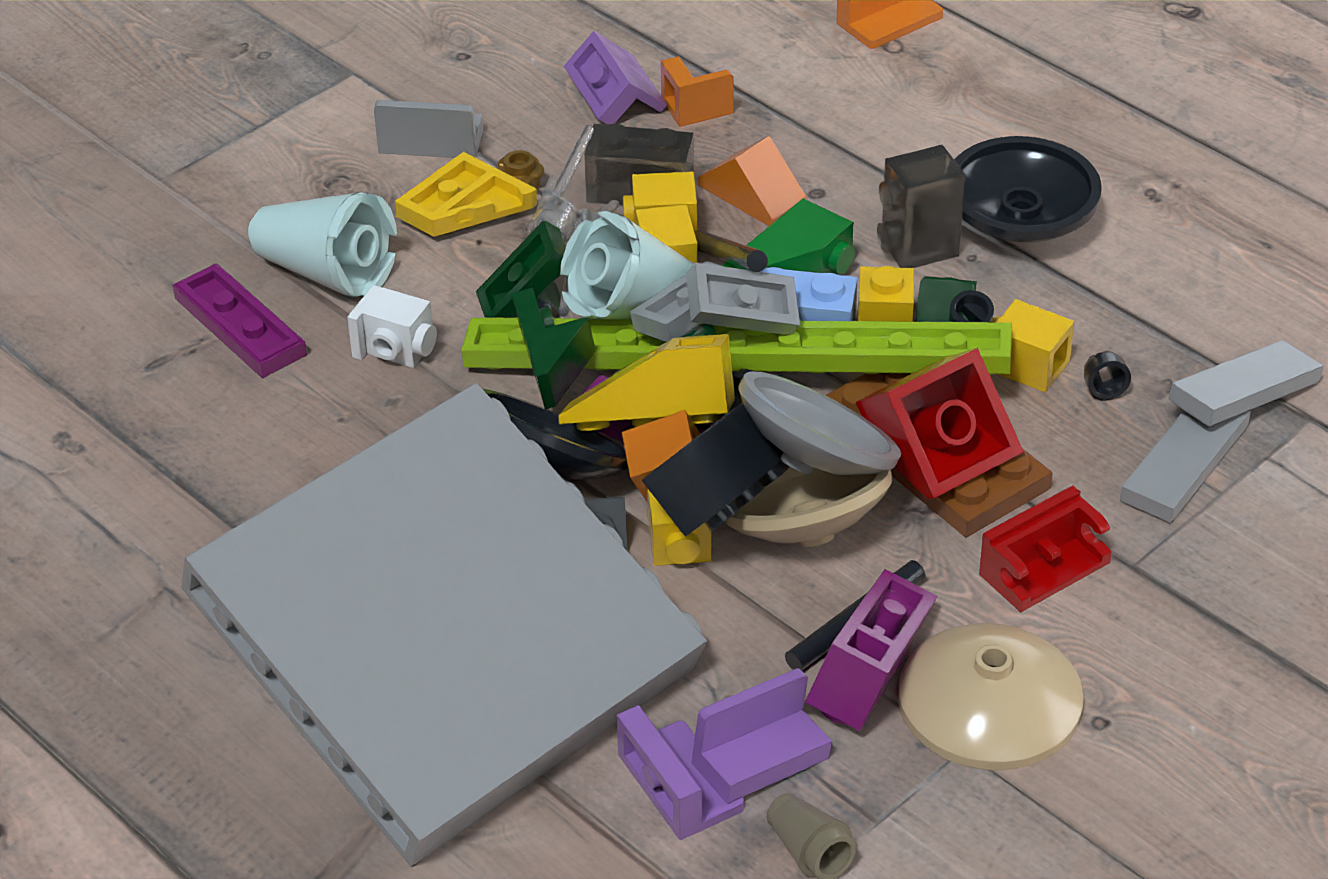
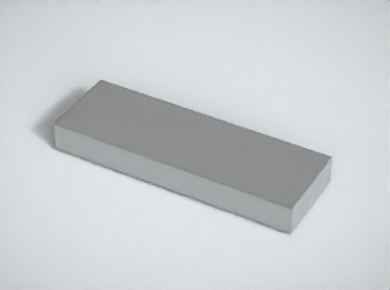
(1245, 382)
(1180, 464)

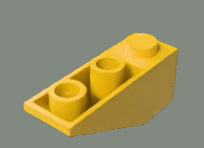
(672, 378)

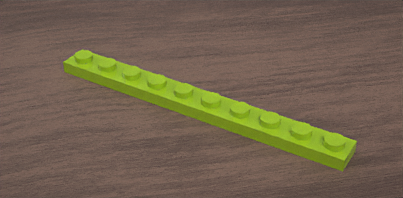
(811, 348)

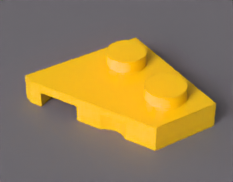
(463, 196)

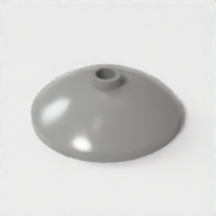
(815, 428)

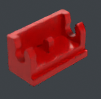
(1044, 549)

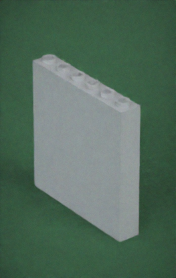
(442, 619)

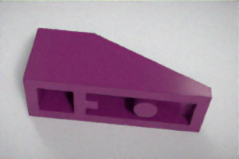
(869, 650)

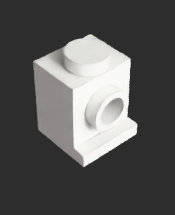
(391, 327)

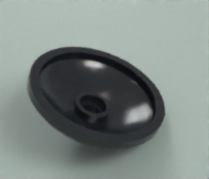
(1027, 188)
(568, 450)

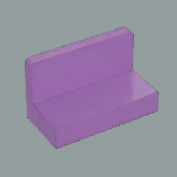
(610, 79)
(758, 737)
(664, 770)

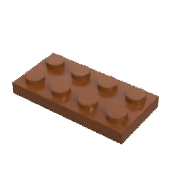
(977, 500)

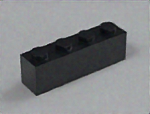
(716, 472)

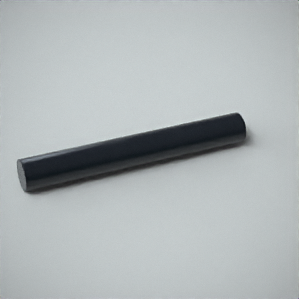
(820, 640)

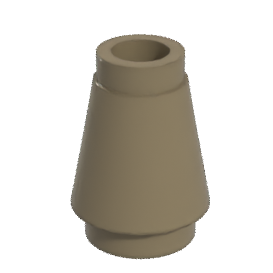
(812, 837)

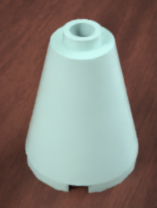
(329, 240)
(616, 267)

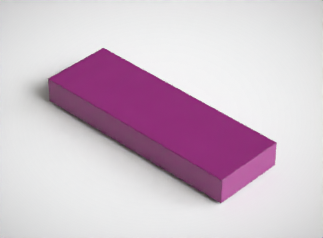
(239, 320)

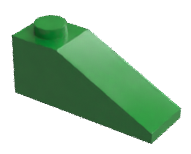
(807, 241)

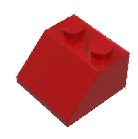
(944, 423)

